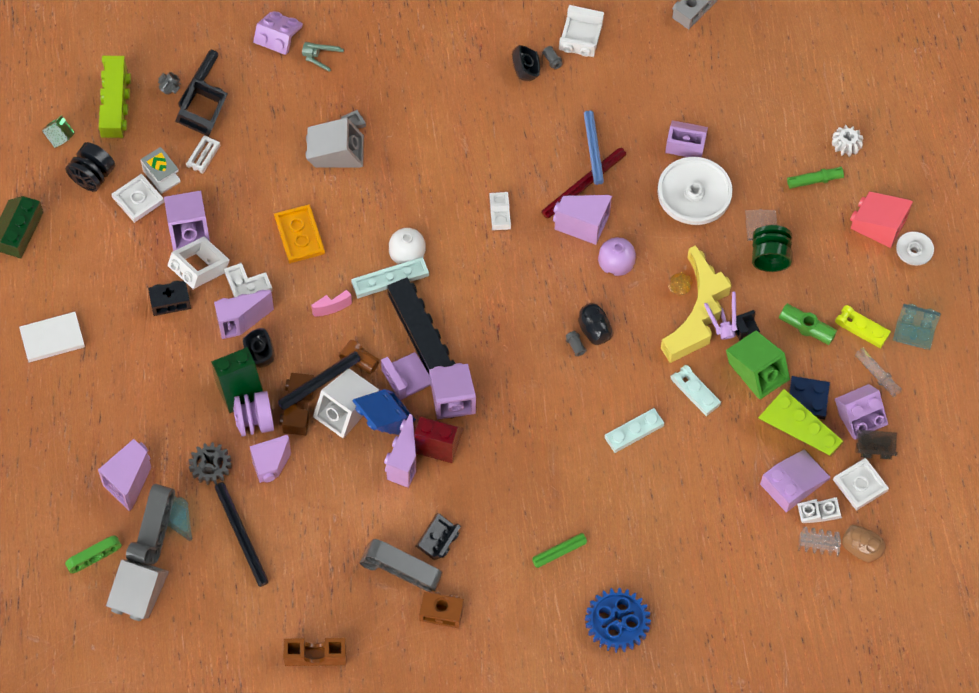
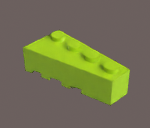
(113, 97)
(794, 419)

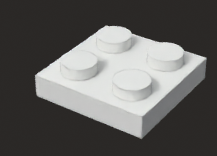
(137, 198)
(860, 484)

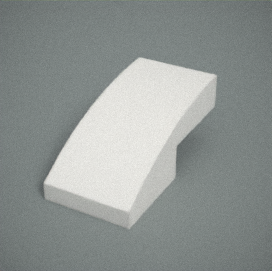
(500, 211)

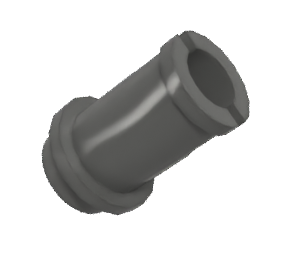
(554, 61)
(575, 343)

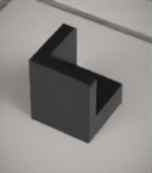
(746, 324)

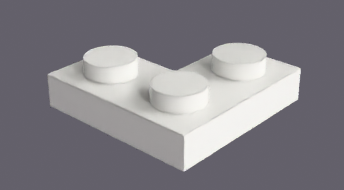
(242, 284)

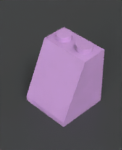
(582, 216)
(186, 218)
(452, 391)
(126, 473)

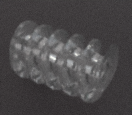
(819, 540)

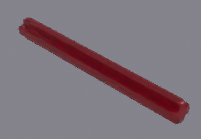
(585, 181)

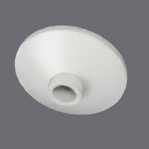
(918, 242)

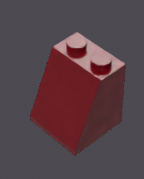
(437, 439)

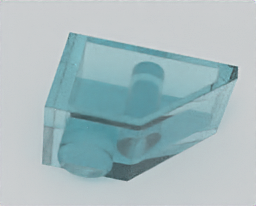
(180, 518)

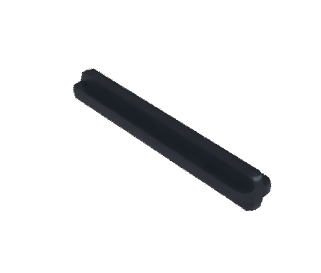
(201, 74)

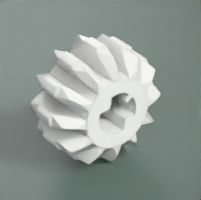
(847, 140)

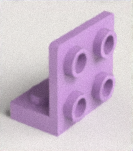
(405, 375)

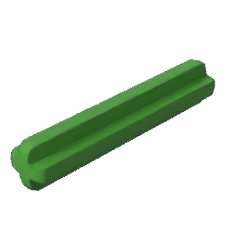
(559, 550)

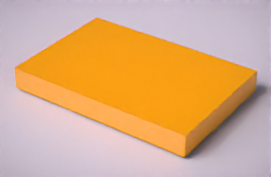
(299, 233)

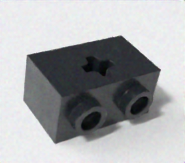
(163, 304)

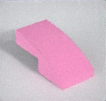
(327, 306)

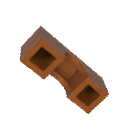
(300, 653)

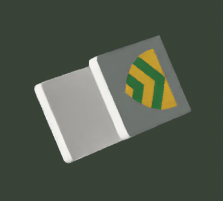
(160, 170)

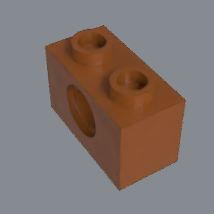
(450, 617)

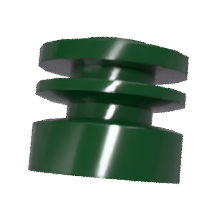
(772, 248)

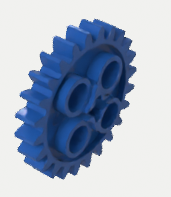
(627, 635)

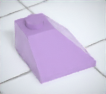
(270, 458)

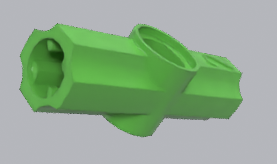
(797, 319)

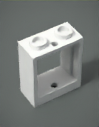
(208, 253)

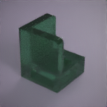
(58, 131)

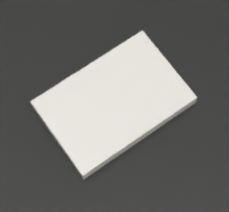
(51, 337)

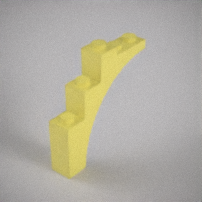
(694, 331)

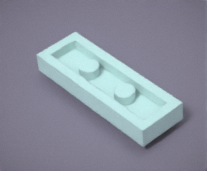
(634, 430)

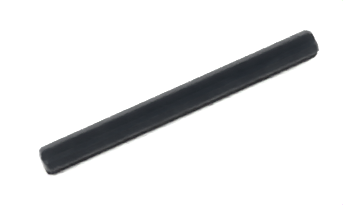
(241, 534)

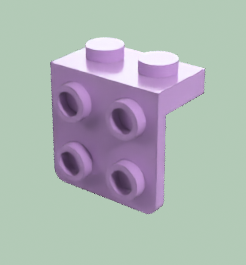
(276, 32)

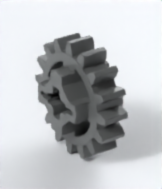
(205, 470)

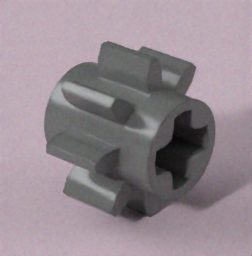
(169, 83)

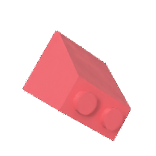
(881, 217)

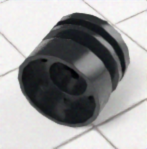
(90, 166)

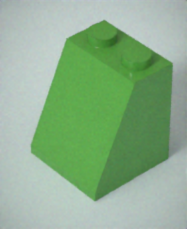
(759, 364)

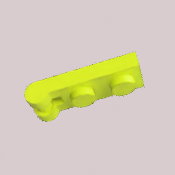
(862, 327)

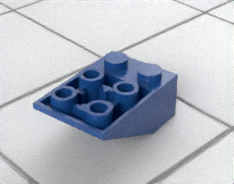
(382, 411)

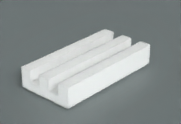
(202, 168)

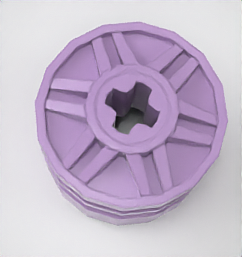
(253, 413)

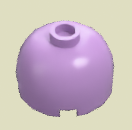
(617, 256)

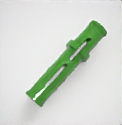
(815, 177)

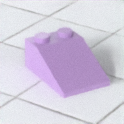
(793, 479)

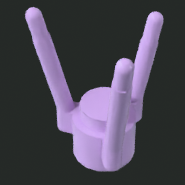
(726, 329)

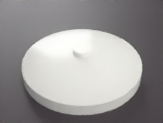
(694, 190)

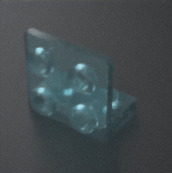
(916, 326)

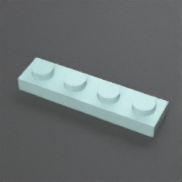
(378, 280)

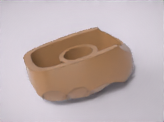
(863, 543)

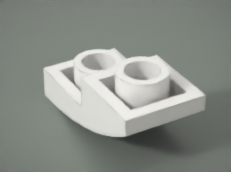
(819, 511)

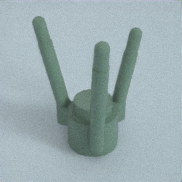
(312, 50)

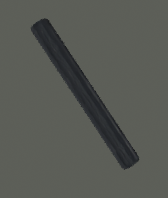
(319, 380)

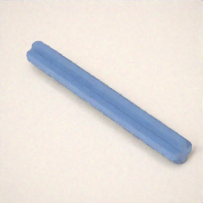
(593, 147)

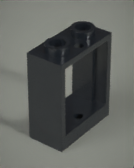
(194, 121)

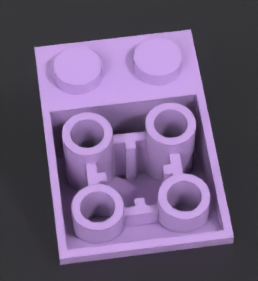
(242, 312)
(402, 459)

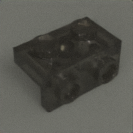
(876, 443)

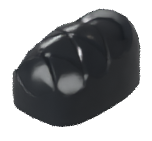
(526, 63)
(595, 324)
(260, 347)

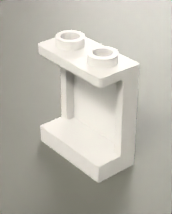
(581, 31)

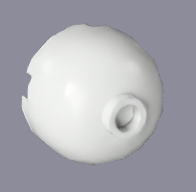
(406, 245)

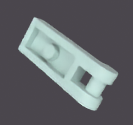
(696, 390)

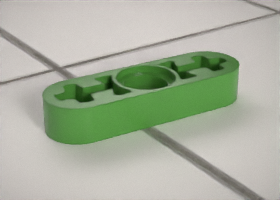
(93, 554)

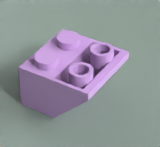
(686, 139)
(862, 410)

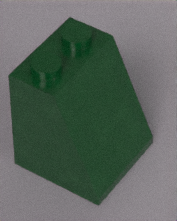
(236, 376)

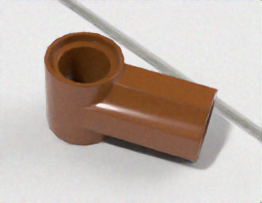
(367, 361)

